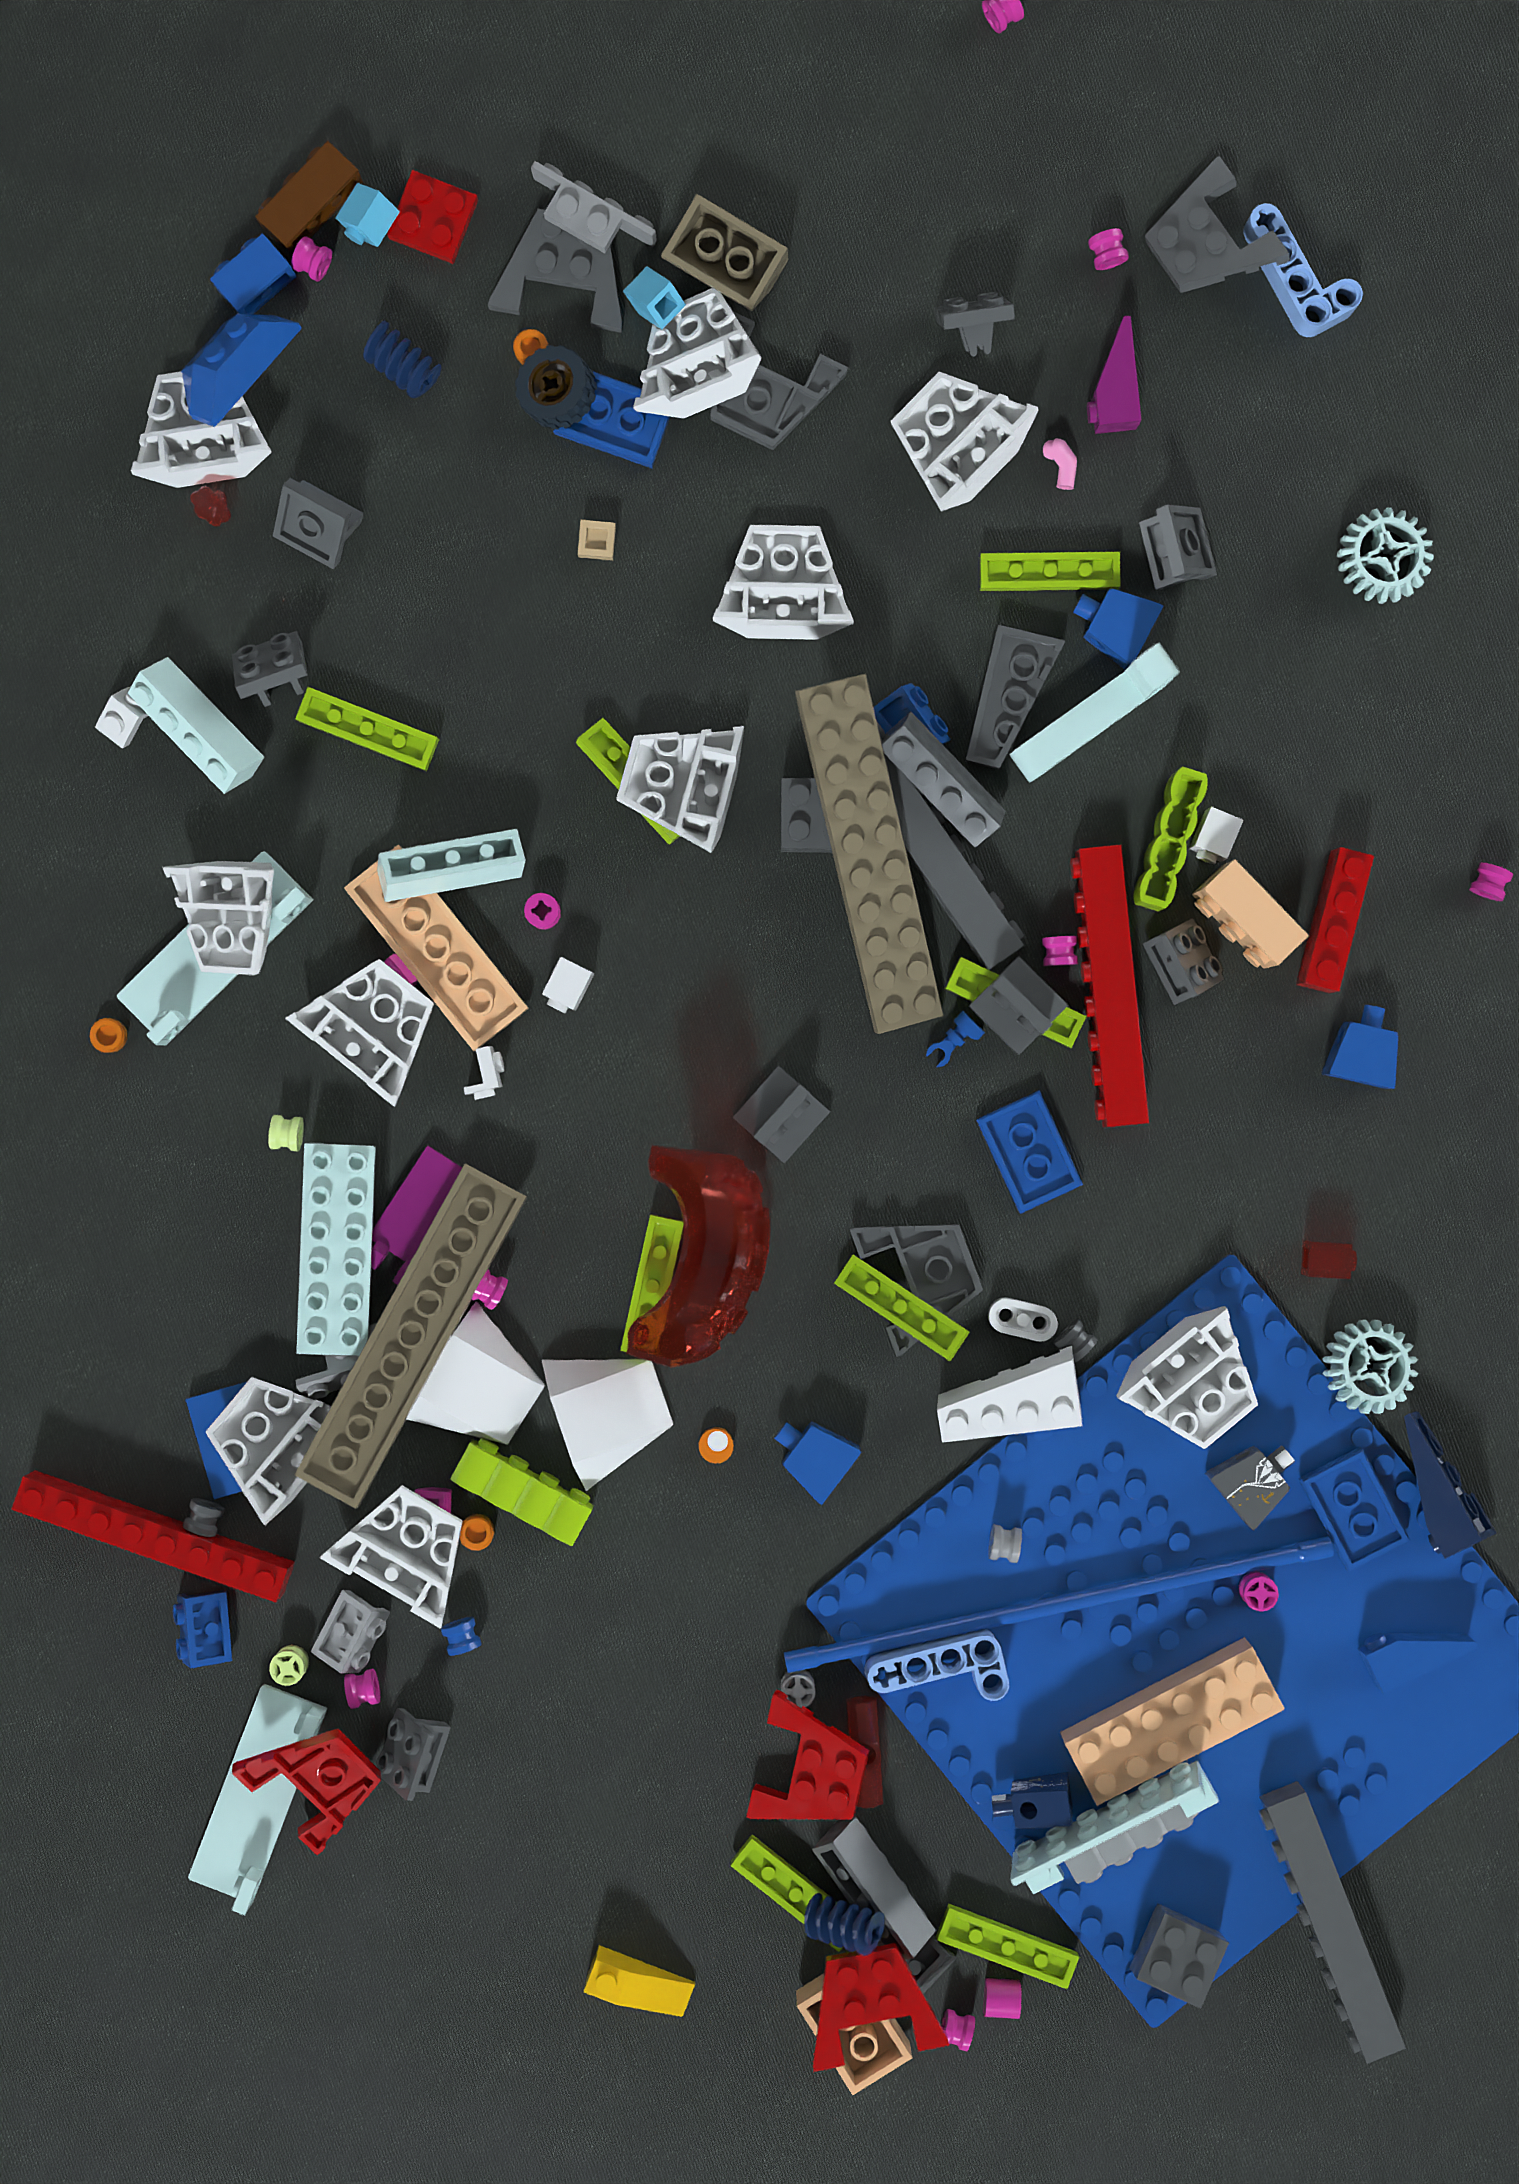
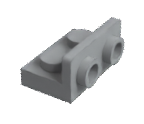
(350, 1633)

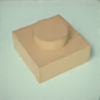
(596, 540)

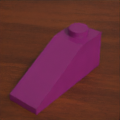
(1116, 396)

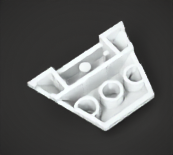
(697, 359)
(960, 436)
(190, 452)
(783, 586)
(683, 781)
(226, 912)
(370, 1026)
(1192, 1379)
(478, 1383)
(605, 1411)
(264, 1441)
(404, 1549)

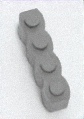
(1120, 1848)

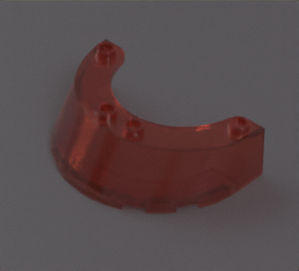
(719, 1259)

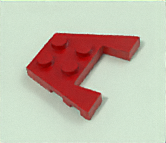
(325, 1771)
(825, 1771)
(869, 1991)

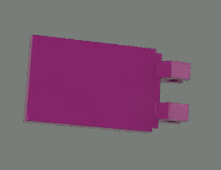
(413, 1209)

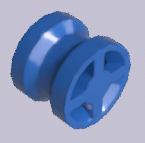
(461, 1636)

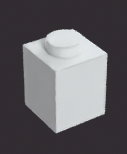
(1215, 835)
(567, 985)

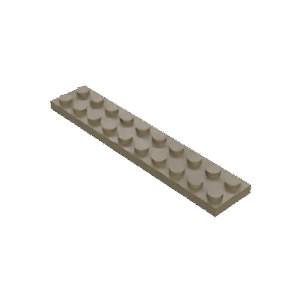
(869, 853)
(410, 1336)

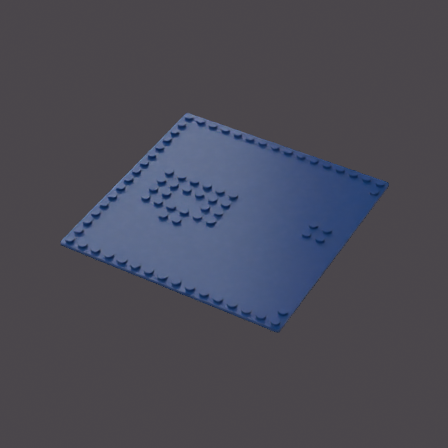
(1136, 1503)

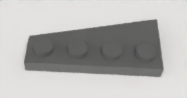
(1011, 684)

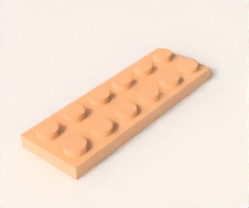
(441, 958)

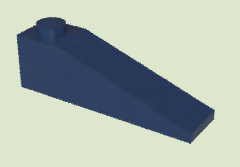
(1450, 1513)

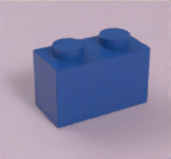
(252, 276)

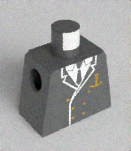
(1252, 1482)

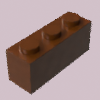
(308, 197)

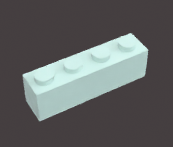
(195, 725)
(450, 865)

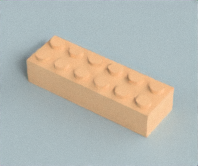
(1171, 1721)

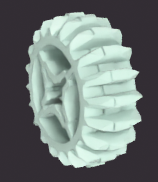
(1387, 569)
(1385, 1389)

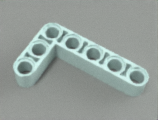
(1096, 713)

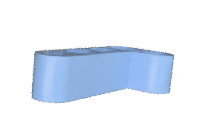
(1313, 296)
(934, 1669)

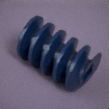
(400, 363)
(843, 1925)

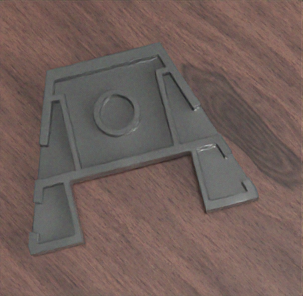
(1196, 245)
(559, 259)
(775, 403)
(933, 1264)

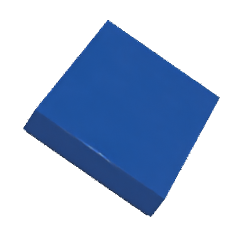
(616, 426)
(1029, 1151)
(203, 1412)
(1354, 1509)

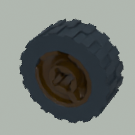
(555, 406)

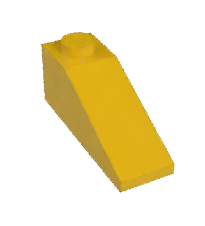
(636, 1984)

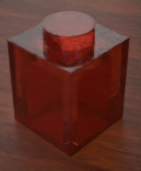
(1328, 1259)

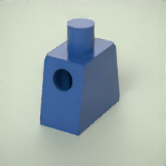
(1118, 624)
(1365, 1051)
(817, 1457)

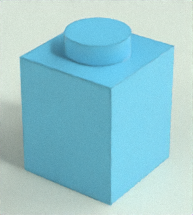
(367, 215)
(654, 297)

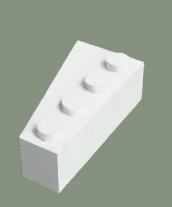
(1014, 1401)

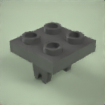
(975, 319)
(269, 666)

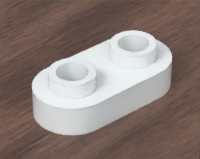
(1022, 1319)

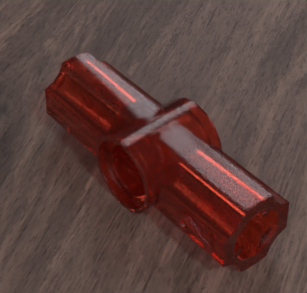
(864, 1729)

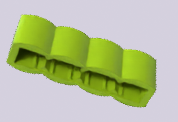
(1171, 830)
(522, 1492)

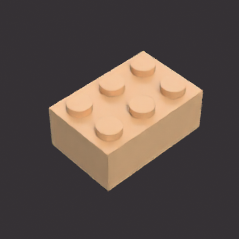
(1249, 915)
(868, 2048)

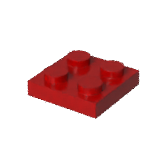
(433, 216)

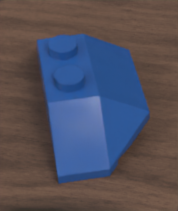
(233, 362)

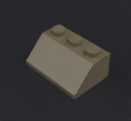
(726, 253)

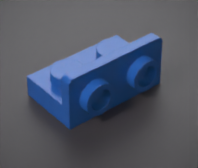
(908, 699)
(203, 1629)

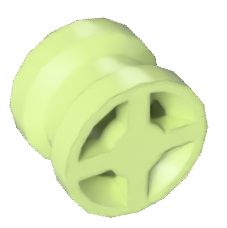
(286, 1132)
(284, 1671)

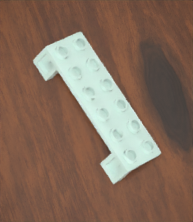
(172, 985)
(335, 1249)
(248, 1823)
(1040, 1860)

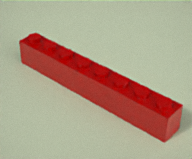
(1111, 986)
(152, 1535)

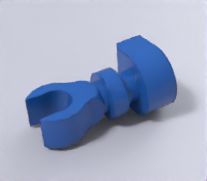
(955, 1037)

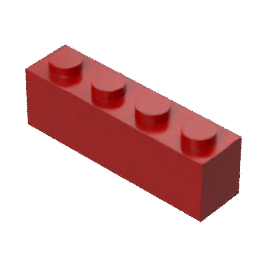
(1335, 920)

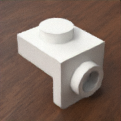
(121, 718)
(490, 1066)

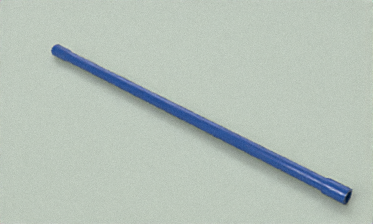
(1301, 1552)

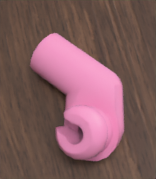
(1066, 460)

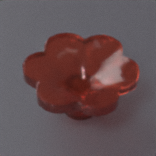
(210, 505)

